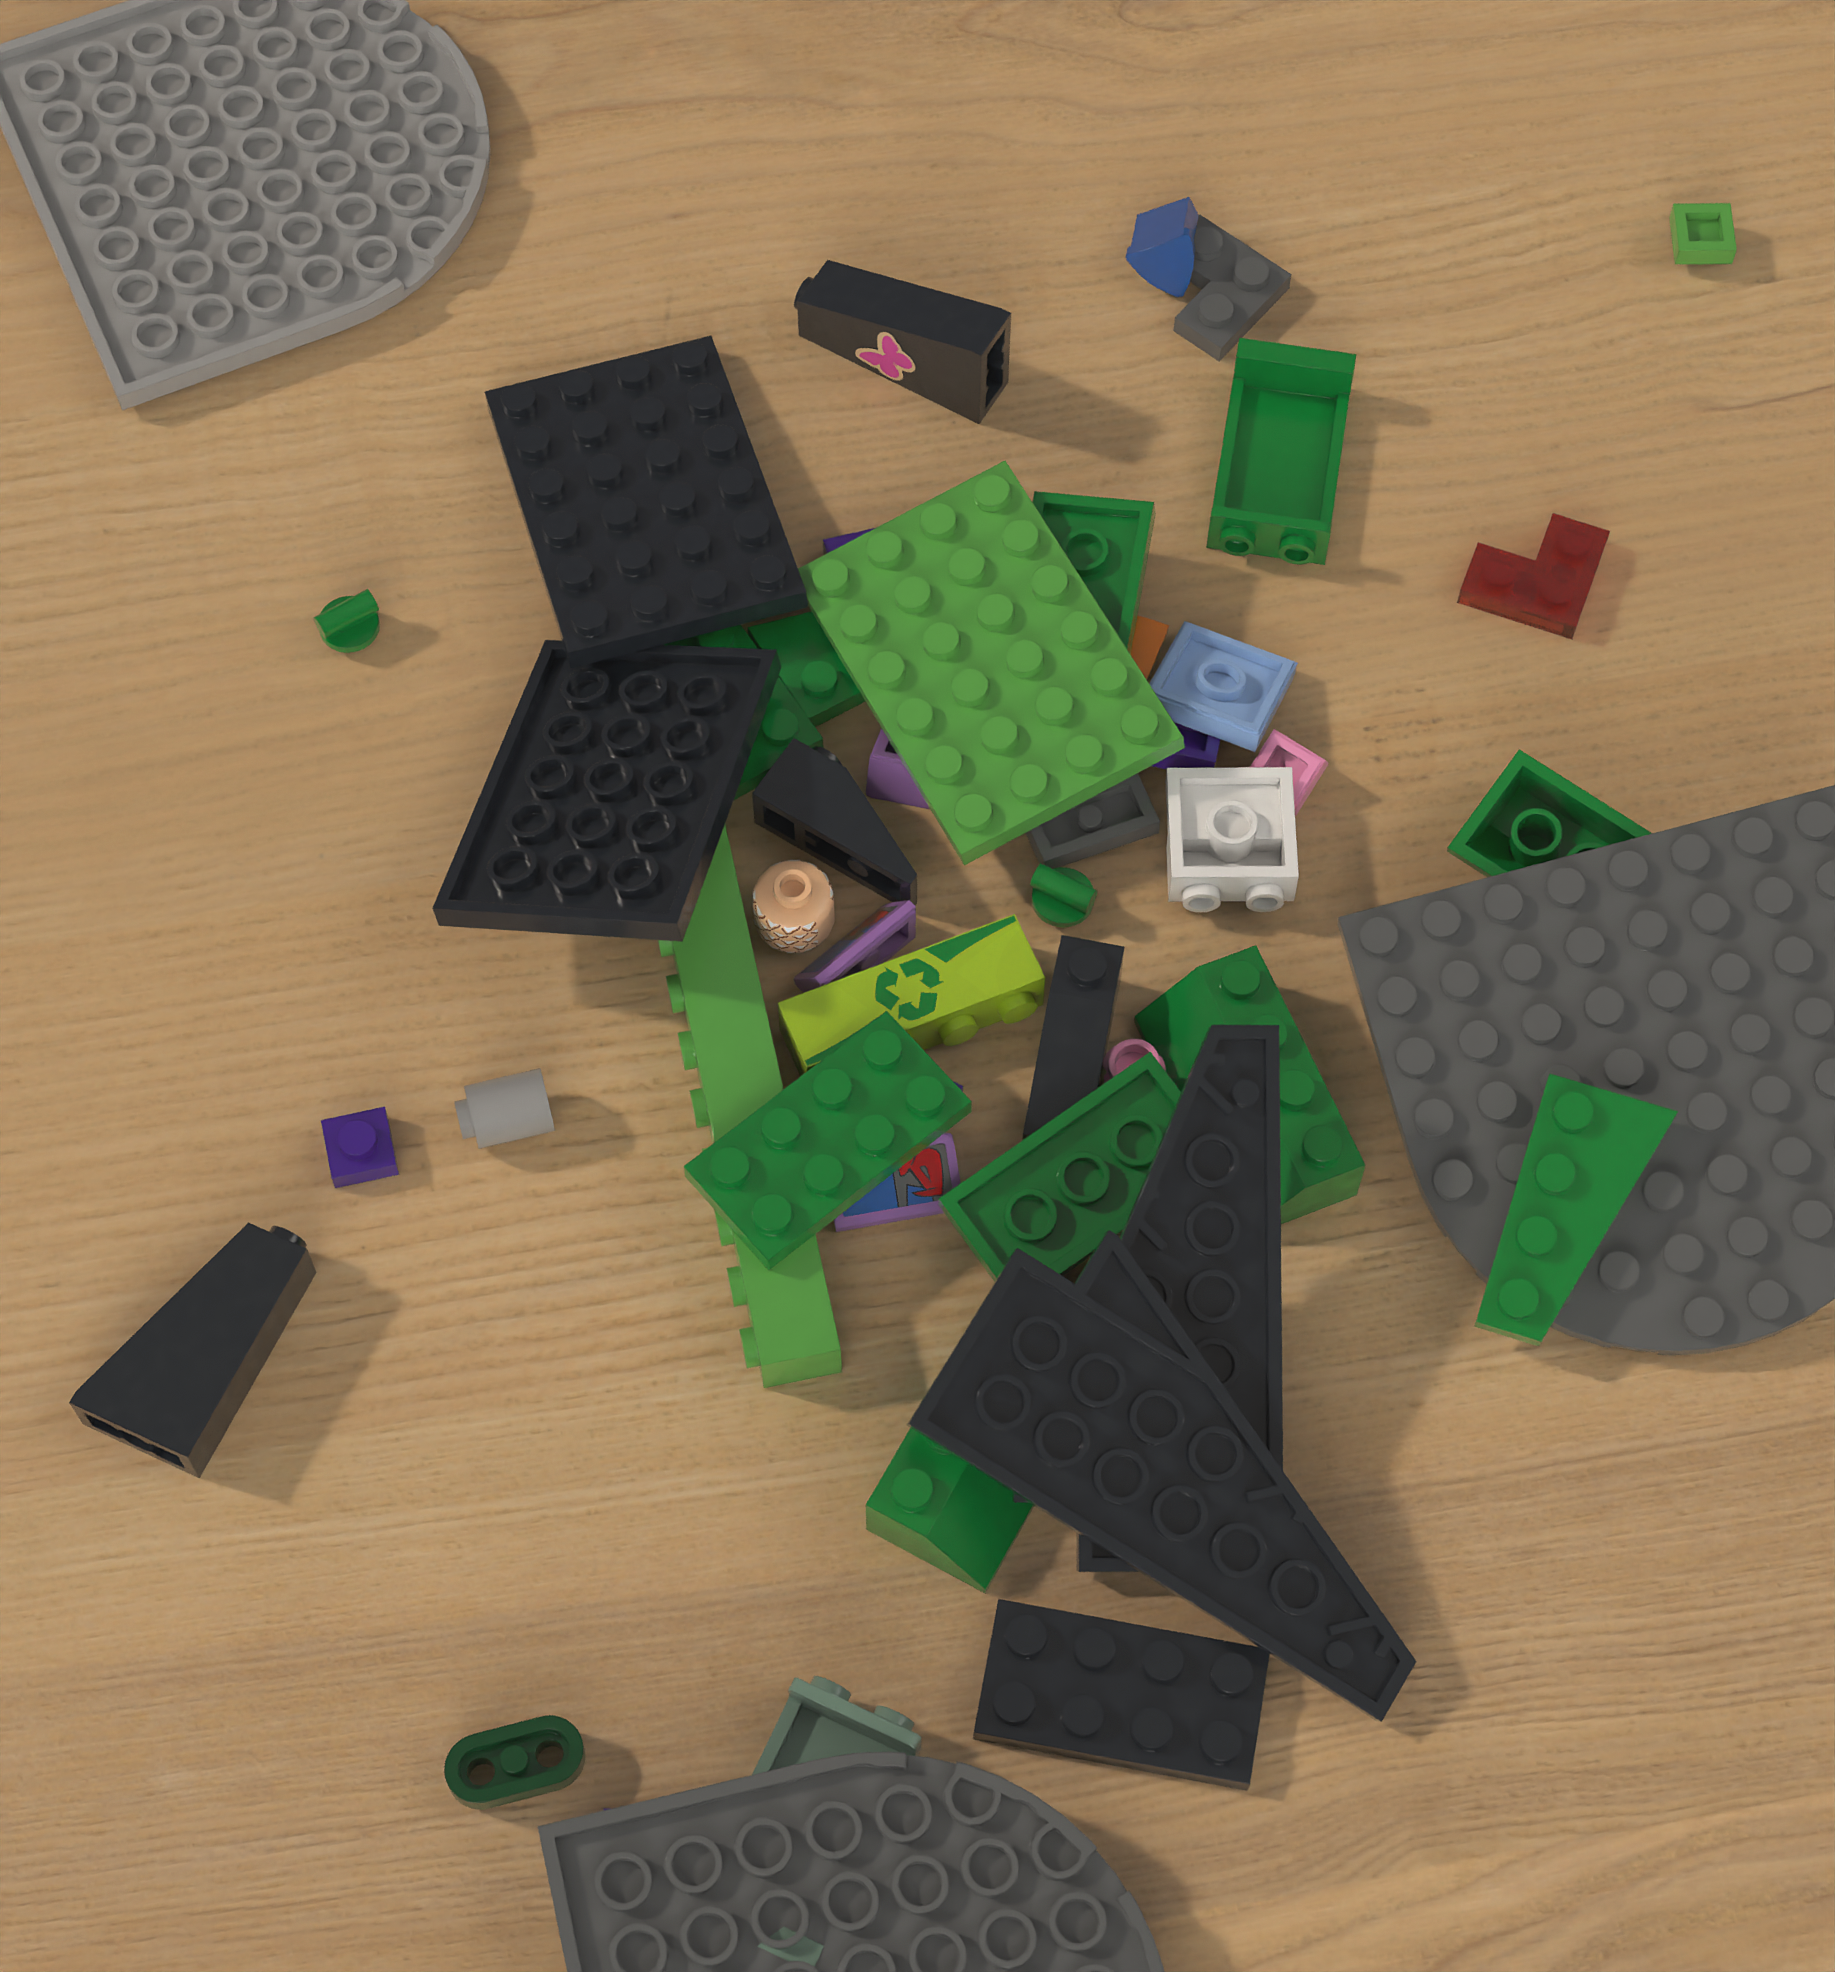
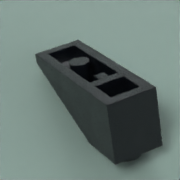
(824, 813)
(1074, 1028)

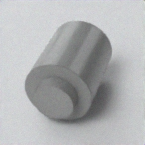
(505, 1109)

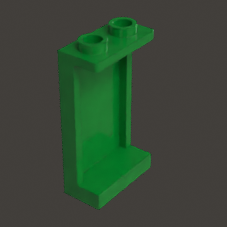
(1281, 452)

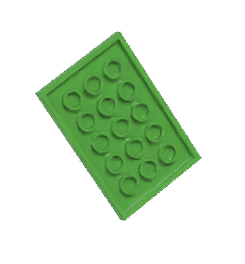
(987, 662)

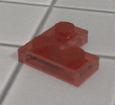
(1541, 591)

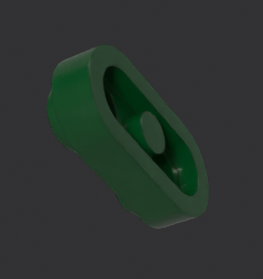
(514, 1756)

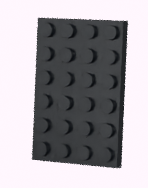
(644, 501)
(610, 793)

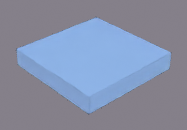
(1221, 685)

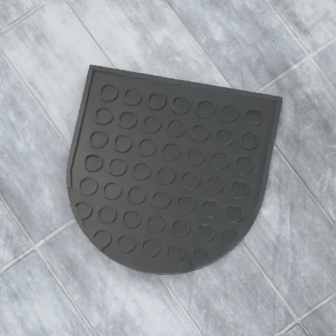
(1657, 972)
(859, 1851)

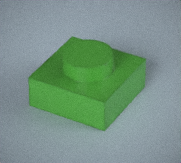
(1702, 233)

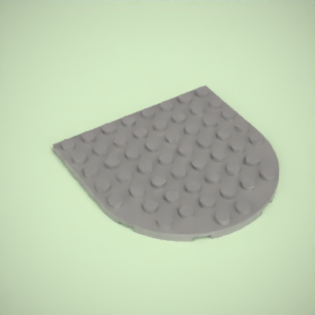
(241, 172)

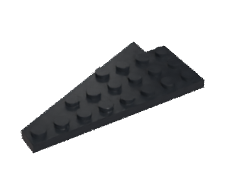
(1213, 1229)
(1130, 1439)

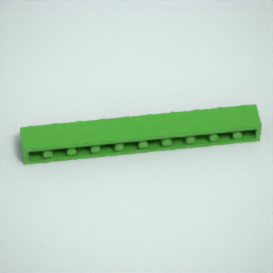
(738, 1073)

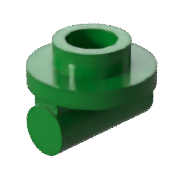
(349, 622)
(1061, 895)

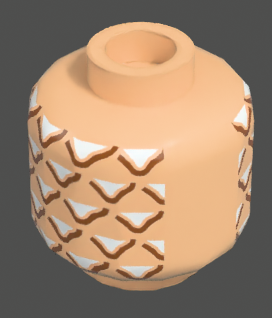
(793, 906)

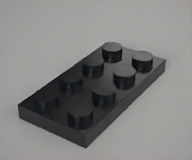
(1122, 1694)

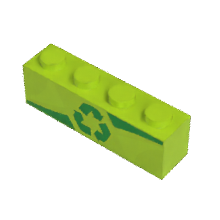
(932, 993)

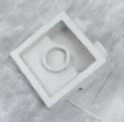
(1231, 837)

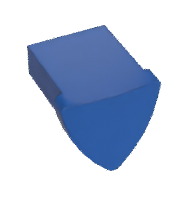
(1164, 246)

